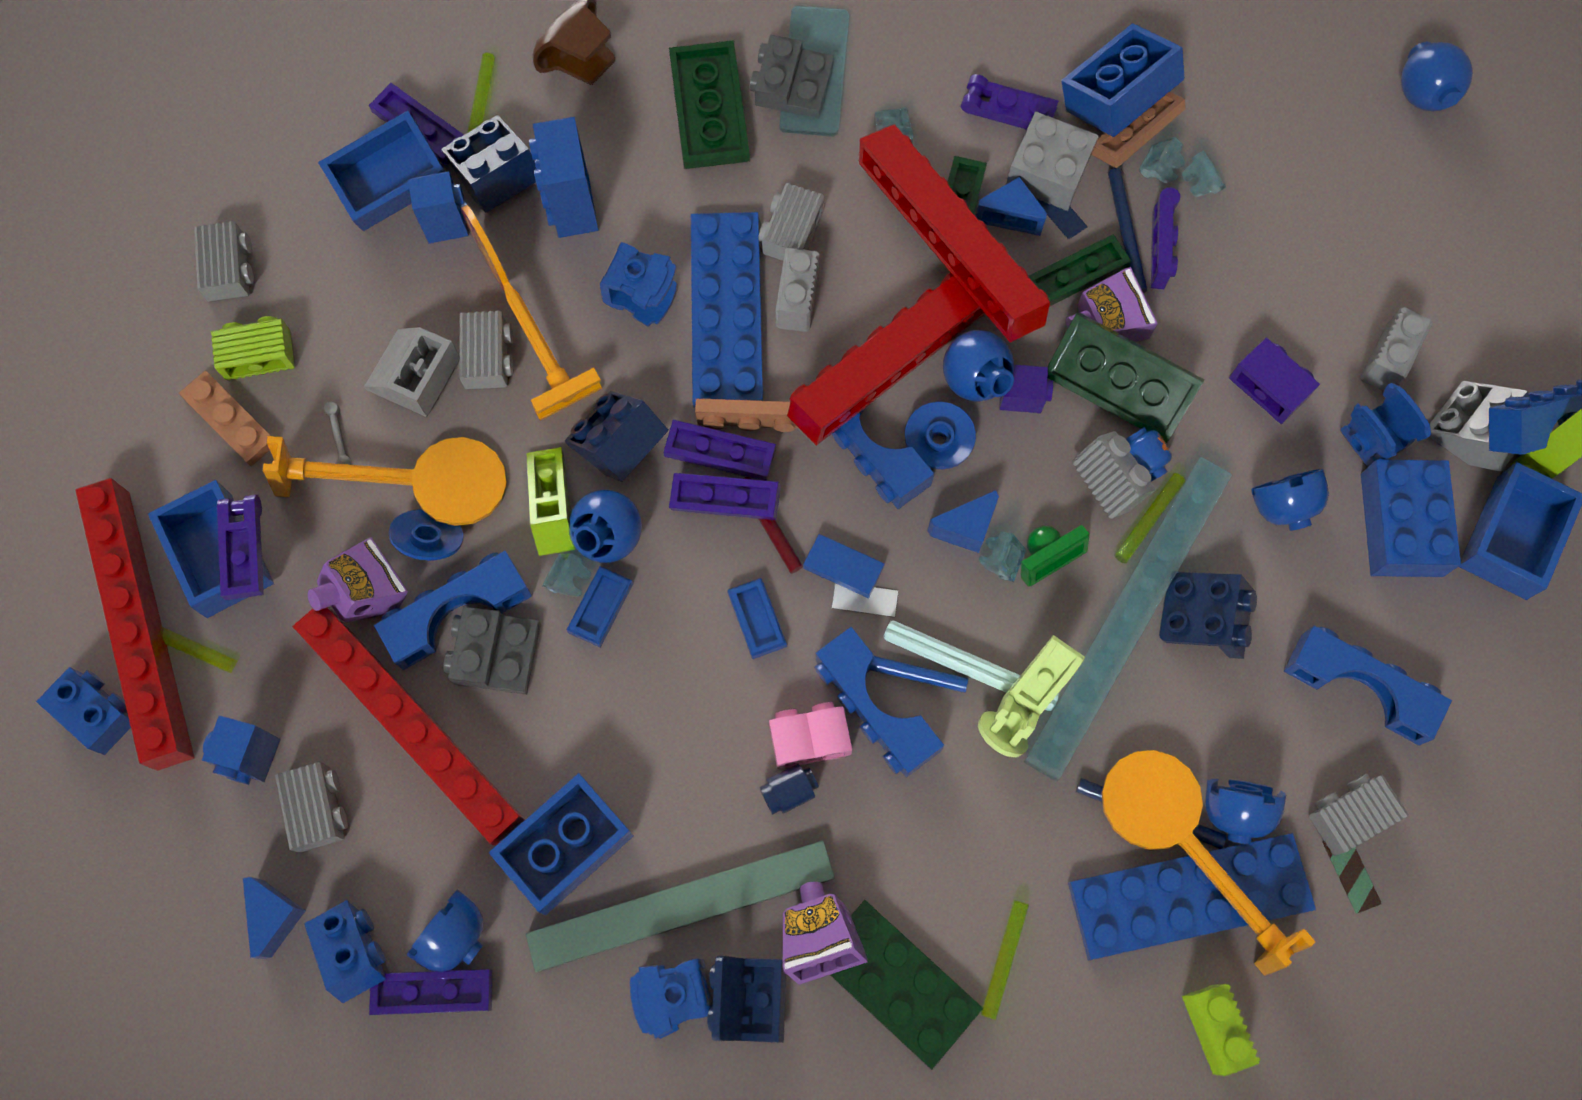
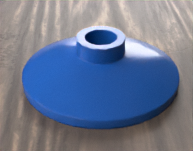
(945, 421)
(423, 537)

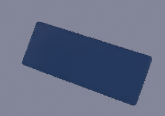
(1066, 221)

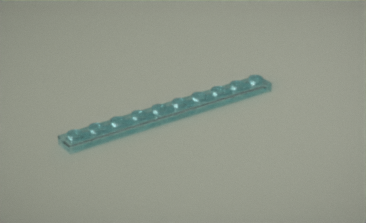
(1127, 620)

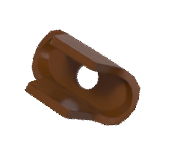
(575, 44)

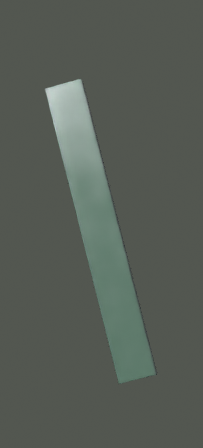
(678, 906)

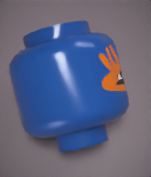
(1150, 451)

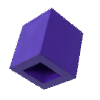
(1028, 391)

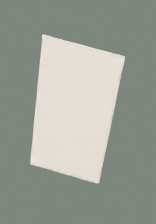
(880, 601)

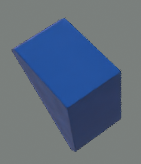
(1012, 209)
(966, 524)
(268, 917)

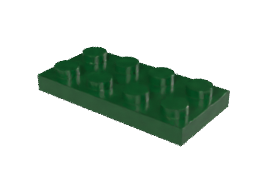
(709, 104)
(1123, 376)
(906, 989)

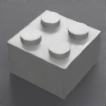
(1053, 159)

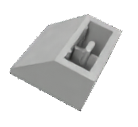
(414, 369)
(1464, 423)

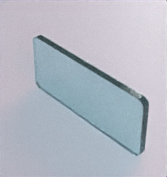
(824, 32)

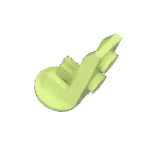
(1028, 698)

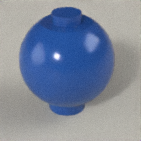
(1436, 75)
(979, 366)
(605, 526)

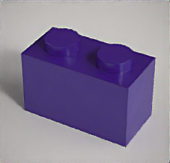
(1274, 380)

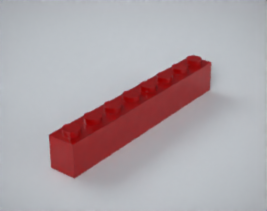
(954, 233)
(882, 360)
(134, 625)
(409, 724)

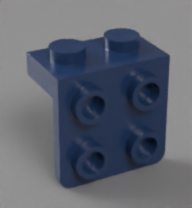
(1209, 611)
(747, 1000)

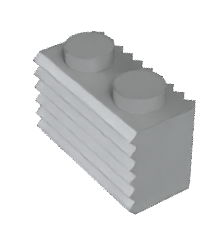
(793, 220)
(222, 261)
(797, 289)
(1396, 349)
(484, 350)
(1114, 474)
(311, 806)
(1357, 814)

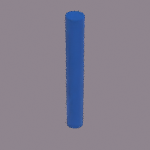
(919, 674)

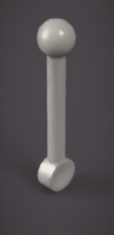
(332, 411)

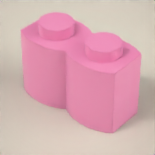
(810, 736)

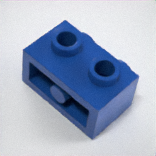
(438, 206)
(86, 709)
(239, 750)
(346, 951)

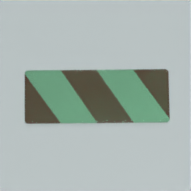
(1354, 879)

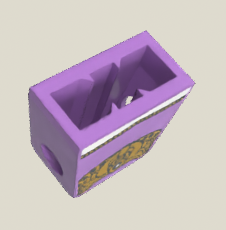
(1119, 306)
(358, 584)
(819, 936)

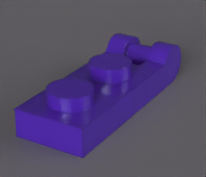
(1005, 103)
(1164, 238)
(240, 548)

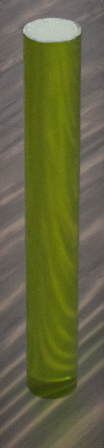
(481, 91)
(1149, 518)
(198, 650)
(1004, 960)

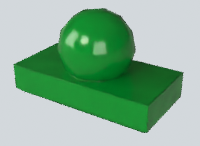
(1051, 551)

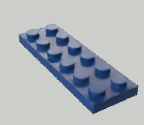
(726, 307)
(1180, 902)

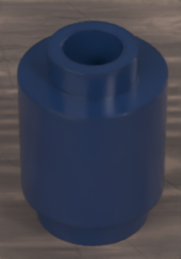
(789, 789)

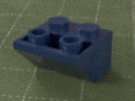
(491, 163)
(616, 434)

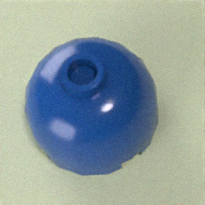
(1293, 499)
(1243, 809)
(450, 936)

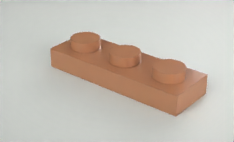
(1122, 146)
(745, 414)
(227, 417)

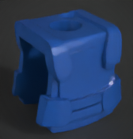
(639, 284)
(1386, 428)
(669, 996)

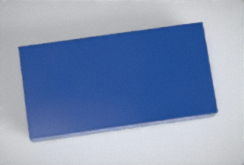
(843, 566)
(600, 606)
(757, 618)

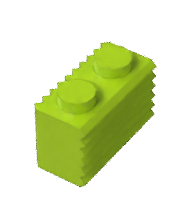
(252, 348)
(1221, 1029)

